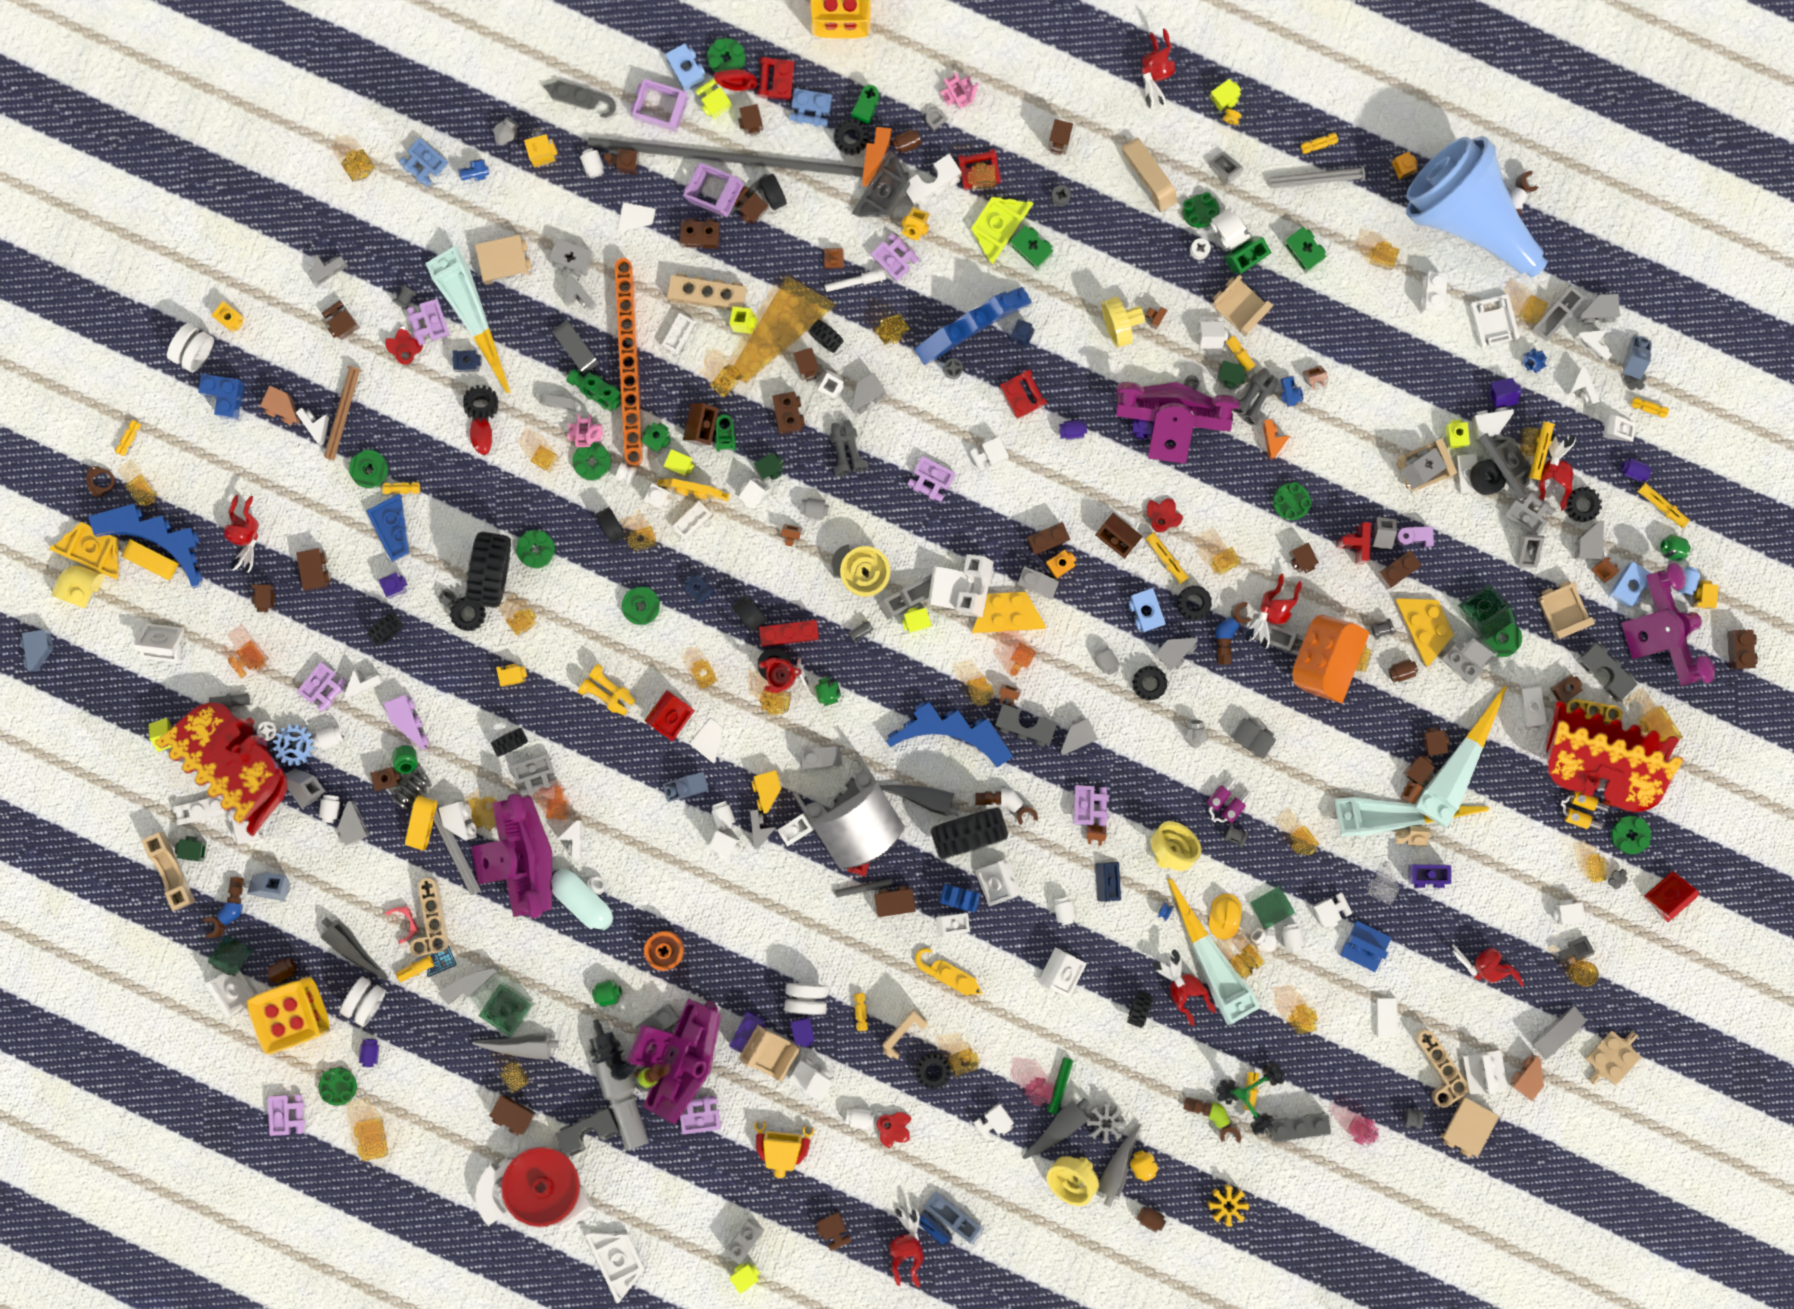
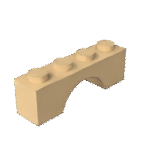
(176, 887)

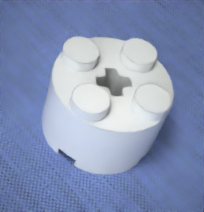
(1230, 230)

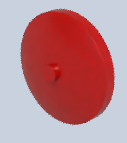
(540, 1187)

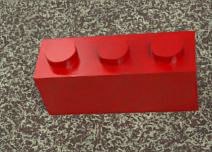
(789, 633)

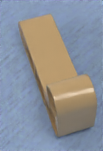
(1150, 173)
(429, 915)
(1438, 1064)

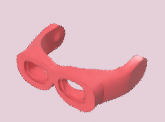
(413, 925)

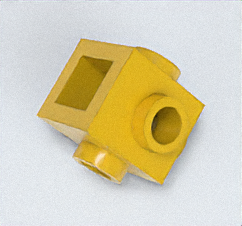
(915, 224)

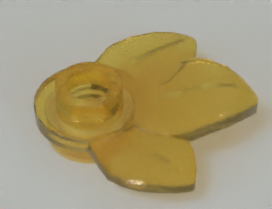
(480, 814)

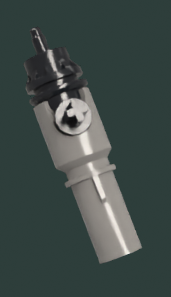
(617, 1086)

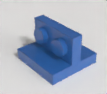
(1365, 946)

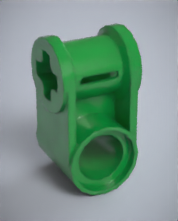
(865, 107)
(725, 435)

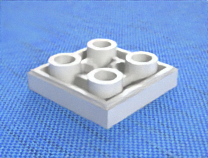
(946, 587)

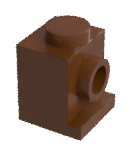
(263, 597)
(1560, 688)

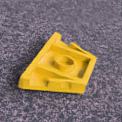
(700, 491)
(90, 551)
(1008, 613)
(1426, 626)

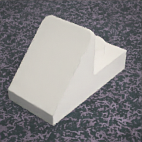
(1590, 340)
(1583, 382)
(1619, 428)
(317, 429)
(357, 686)
(795, 829)
(574, 833)
(953, 924)

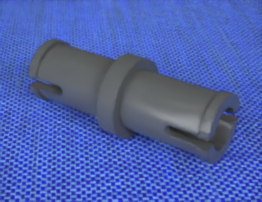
(231, 700)

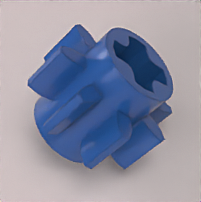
(1534, 360)

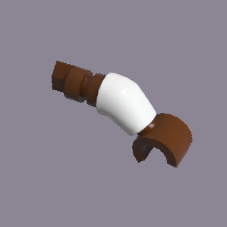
(1520, 193)
(1008, 799)

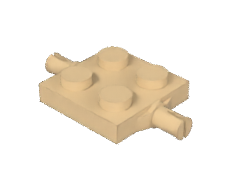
(1613, 1058)

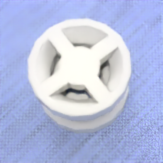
(1197, 251)
(625, 473)
(264, 731)

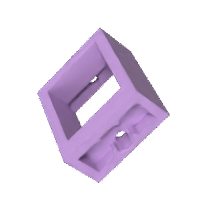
(642, 89)
(727, 196)

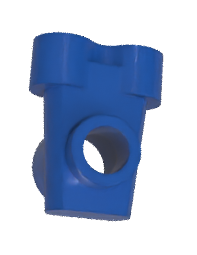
(477, 170)
(1291, 394)

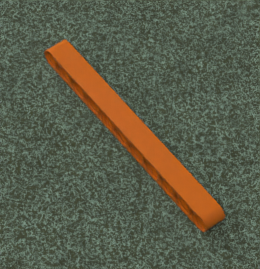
(625, 353)

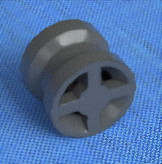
(1059, 200)
(953, 364)
(1413, 1118)

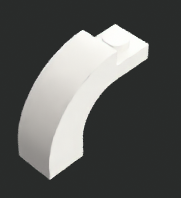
(486, 1199)

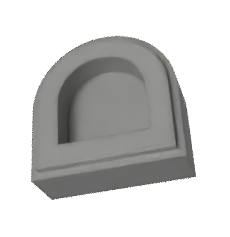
(935, 118)

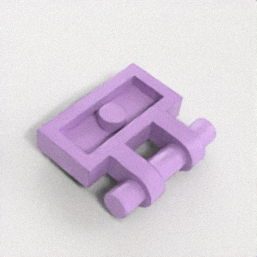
(890, 261)
(433, 319)
(933, 473)
(316, 684)
(1084, 805)
(279, 1114)
(701, 1121)

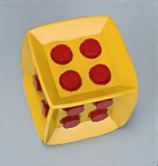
(840, 18)
(288, 1015)

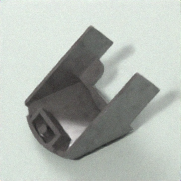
(860, 826)

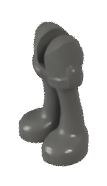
(1259, 383)
(843, 466)

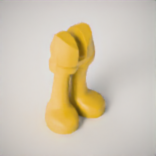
(617, 693)

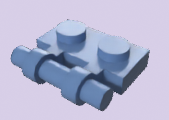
(811, 102)
(427, 157)

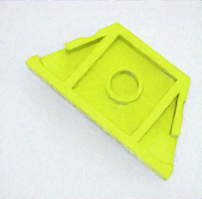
(998, 224)

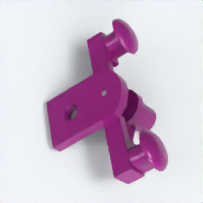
(1669, 628)

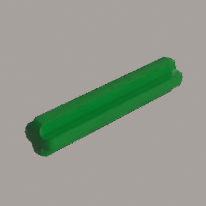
(1060, 1085)

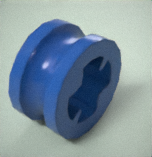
(1165, 911)

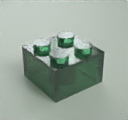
(1487, 612)
(506, 1009)

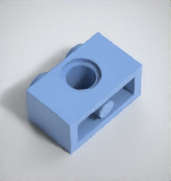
(686, 78)
(1621, 591)
(1149, 599)

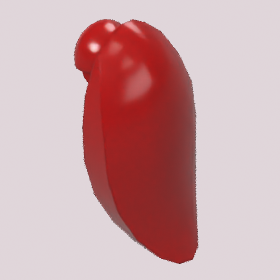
(735, 80)
(481, 436)

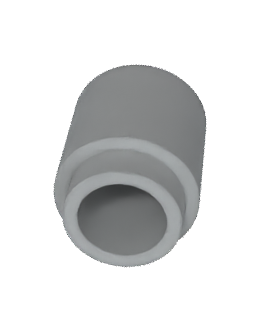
(814, 508)
(1107, 660)

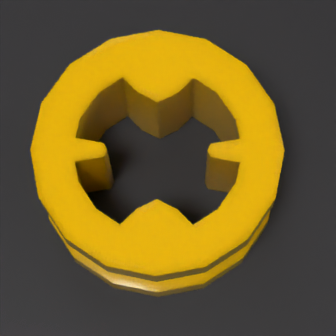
(1232, 117)

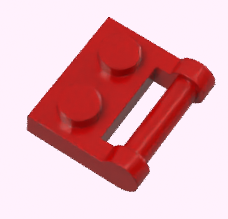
(782, 78)
(962, 160)
(1017, 397)

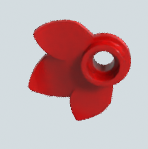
(403, 343)
(1165, 513)
(896, 1130)

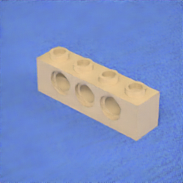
(677, 294)

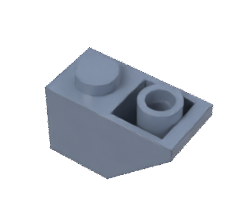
(1637, 357)
(37, 648)
(685, 787)
(269, 886)

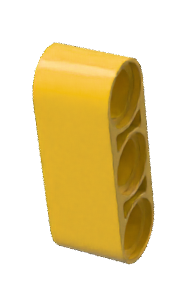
(149, 559)
(1600, 708)
(421, 822)

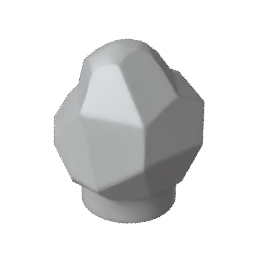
(505, 131)
(1195, 733)

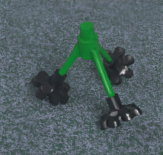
(1230, 1091)

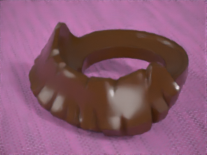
(95, 490)

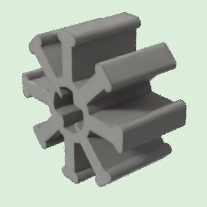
(1105, 1129)

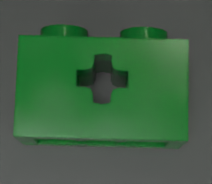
(1021, 242)
(1247, 254)
(1308, 259)

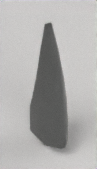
(928, 798)
(346, 944)
(1064, 1124)

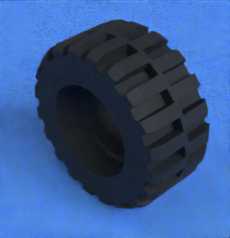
(488, 569)
(969, 833)

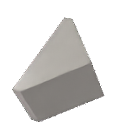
(1226, 168)
(1529, 550)

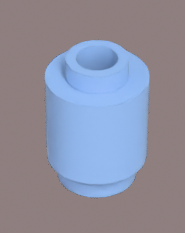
(1692, 580)

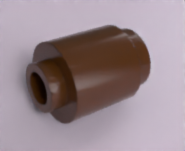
(906, 141)
(1403, 671)
(281, 970)
(1151, 1219)

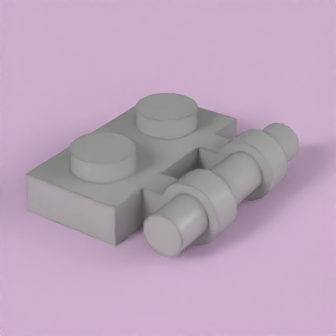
(1527, 518)
(533, 769)

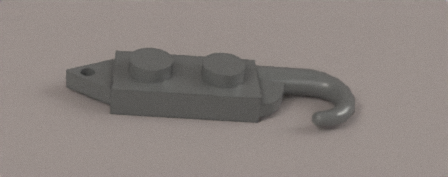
(579, 96)

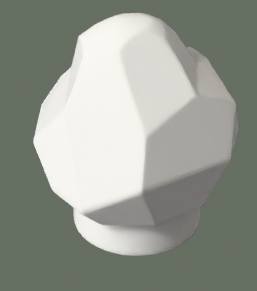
(1264, 940)

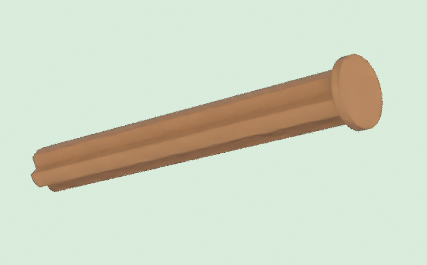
(342, 412)

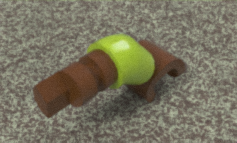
(649, 1076)
(1214, 1112)

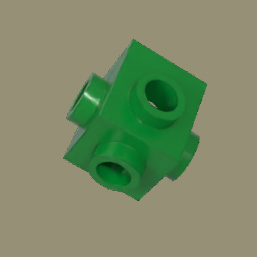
(653, 443)

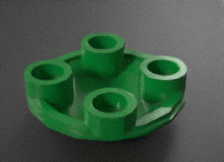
(1200, 210)
(1291, 501)
(337, 1086)

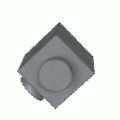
(1384, 533)

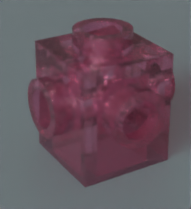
(1044, 1097)
(1356, 1129)

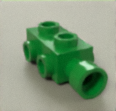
(595, 384)

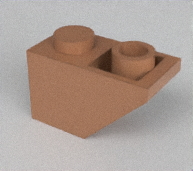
(281, 404)
(1529, 1079)

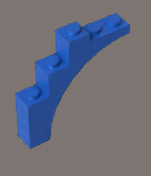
(971, 323)
(127, 522)
(928, 722)

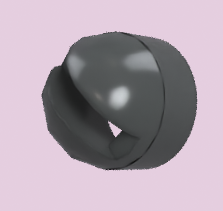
(1191, 385)
(447, 597)

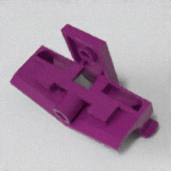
(1171, 400)
(519, 857)
(686, 1051)

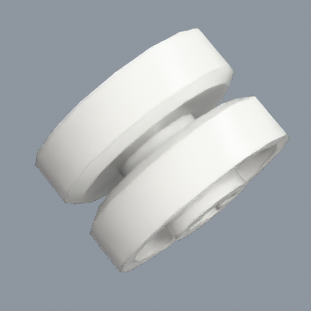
(190, 347)
(806, 994)
(362, 1001)

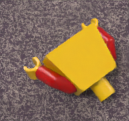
(781, 1150)

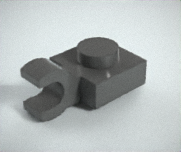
(1578, 949)

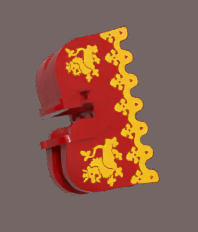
(229, 760)
(1631, 763)

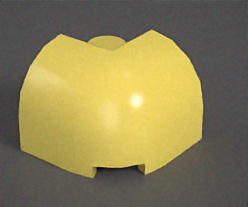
(77, 585)

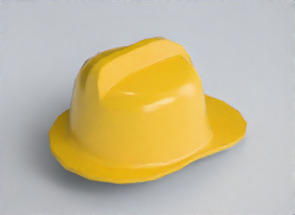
(1225, 916)

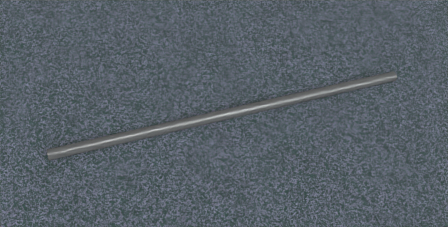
(727, 157)

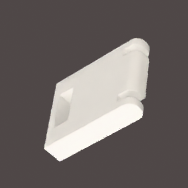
(1495, 324)

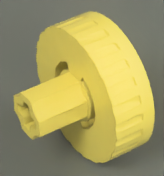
(1119, 321)
(878, 572)
(1179, 839)
(1067, 1176)

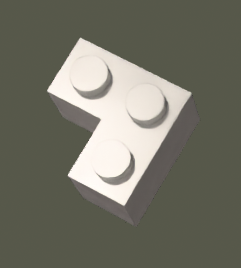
(811, 1079)

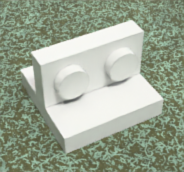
(159, 642)
(998, 882)
(1062, 972)
(230, 992)
(1485, 1072)

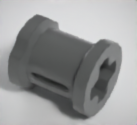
(404, 297)
(1382, 629)
(1236, 836)

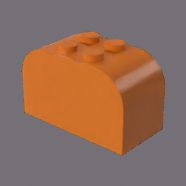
(1329, 657)

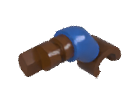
(1226, 630)
(230, 911)

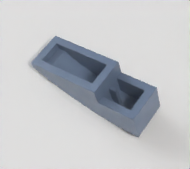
(954, 1218)

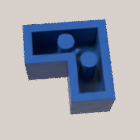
(228, 394)

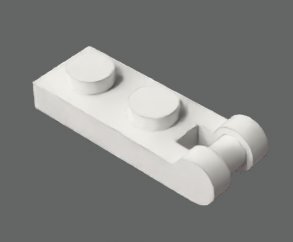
(199, 810)

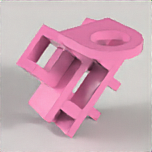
(955, 93)
(584, 433)

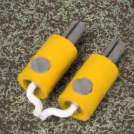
(1579, 818)

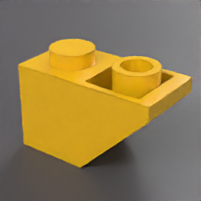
(768, 788)

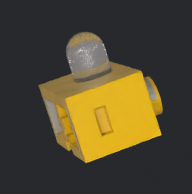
(540, 148)

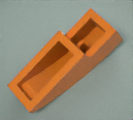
(876, 154)

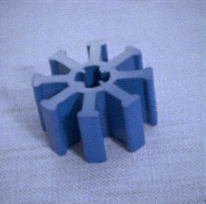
(959, 898)

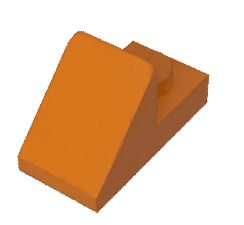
(1273, 443)

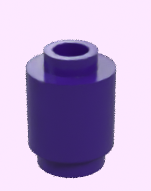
(1072, 429)
(1636, 470)
(369, 1052)

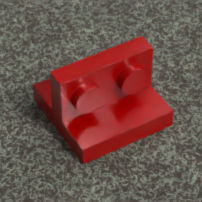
(1358, 541)
(669, 715)
(1671, 896)

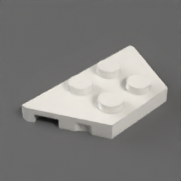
(616, 1260)

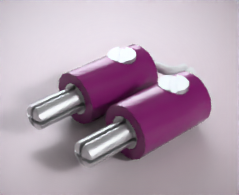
(1233, 809)

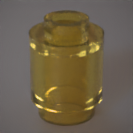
(1596, 867)

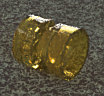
(1246, 961)
(1583, 973)

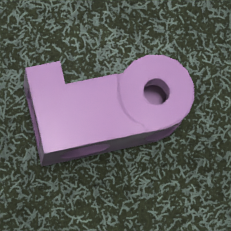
(1415, 535)

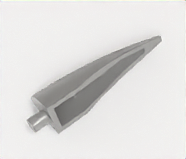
(528, 1046)
(1115, 1174)

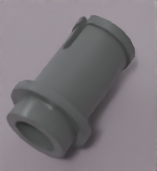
(861, 631)

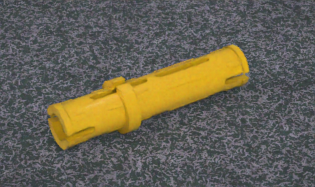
(1541, 450)
(1669, 510)
(1166, 557)

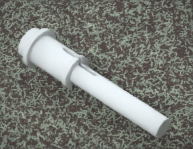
(866, 278)

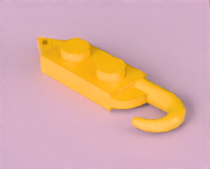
(948, 974)

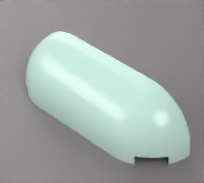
(581, 900)

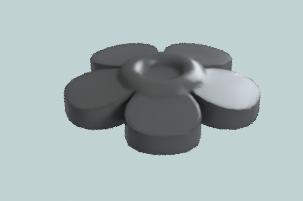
(1635, 382)
(1618, 878)

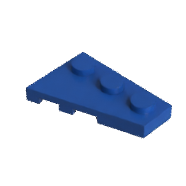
(391, 527)

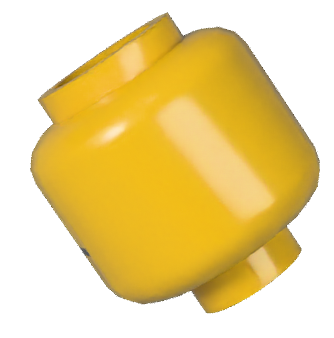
(1144, 1166)

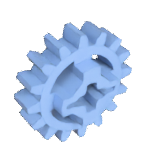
(289, 737)

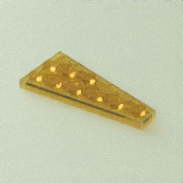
(785, 320)

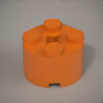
(654, 955)

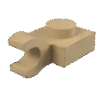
(1414, 836)

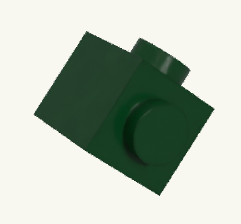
(1231, 375)
(770, 467)
(190, 849)

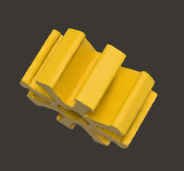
(1233, 1200)

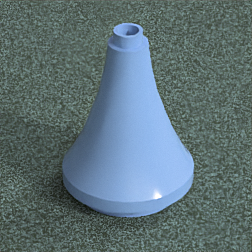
(1467, 197)

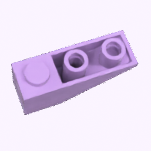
(403, 717)

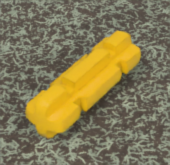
(1319, 143)
(1650, 407)
(127, 438)
(401, 488)
(860, 1012)

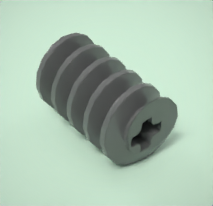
(411, 789)

